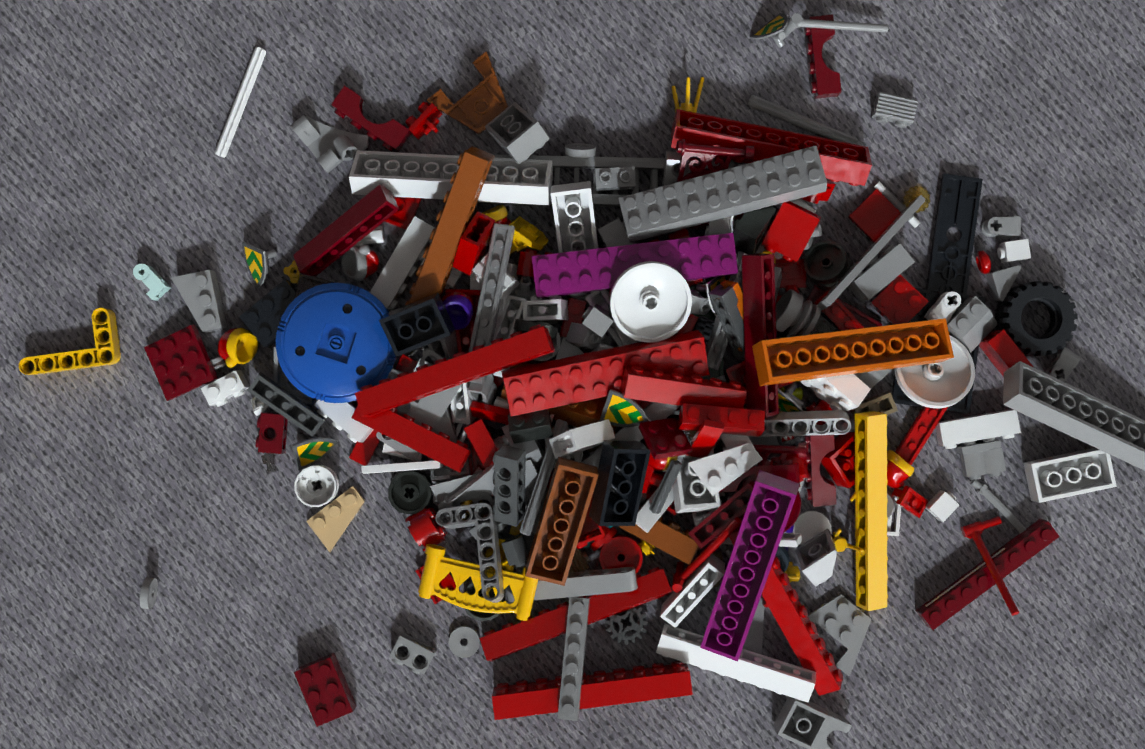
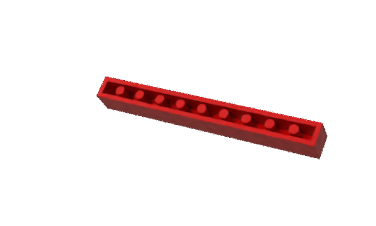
(455, 371)
(554, 622)
(798, 628)

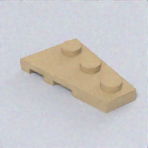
(334, 518)

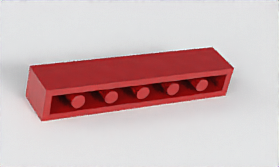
(678, 389)
(417, 437)

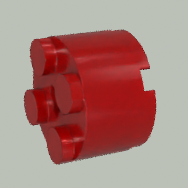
(425, 528)

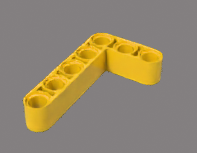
(80, 356)

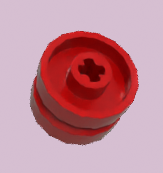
(621, 545)

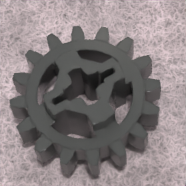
(636, 627)

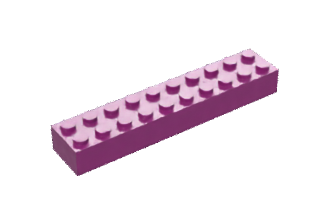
(601, 267)
(749, 564)

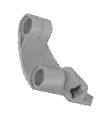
(328, 143)

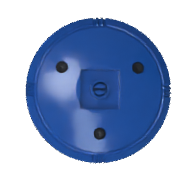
(334, 342)

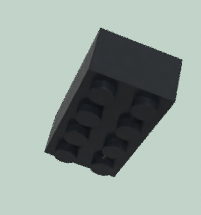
(619, 483)

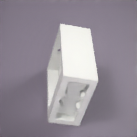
(582, 438)

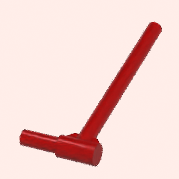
(974, 531)
(681, 574)

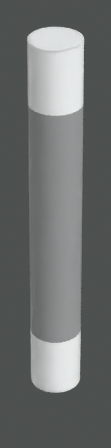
(913, 220)

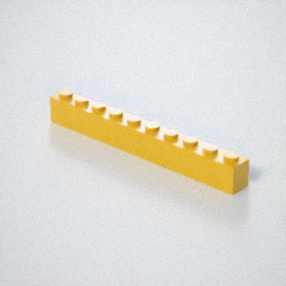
(871, 510)

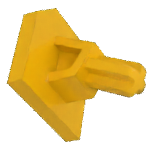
(527, 235)

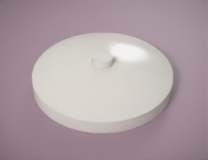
(650, 301)
(939, 383)

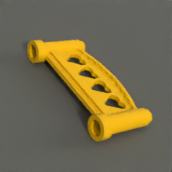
(438, 567)

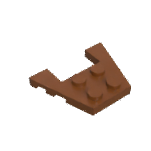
(479, 104)

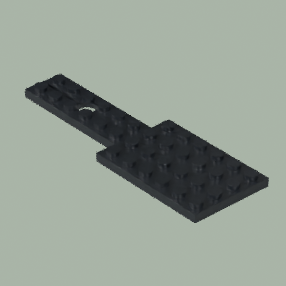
(950, 260)

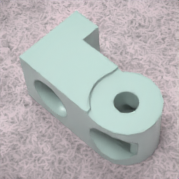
(152, 280)

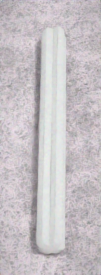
(240, 102)

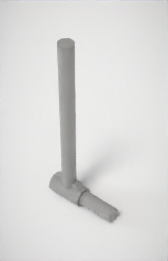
(797, 21)

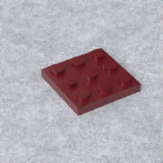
(180, 362)

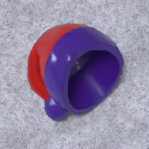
(459, 309)

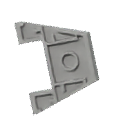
(846, 625)

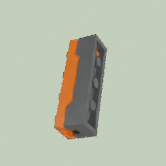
(728, 303)

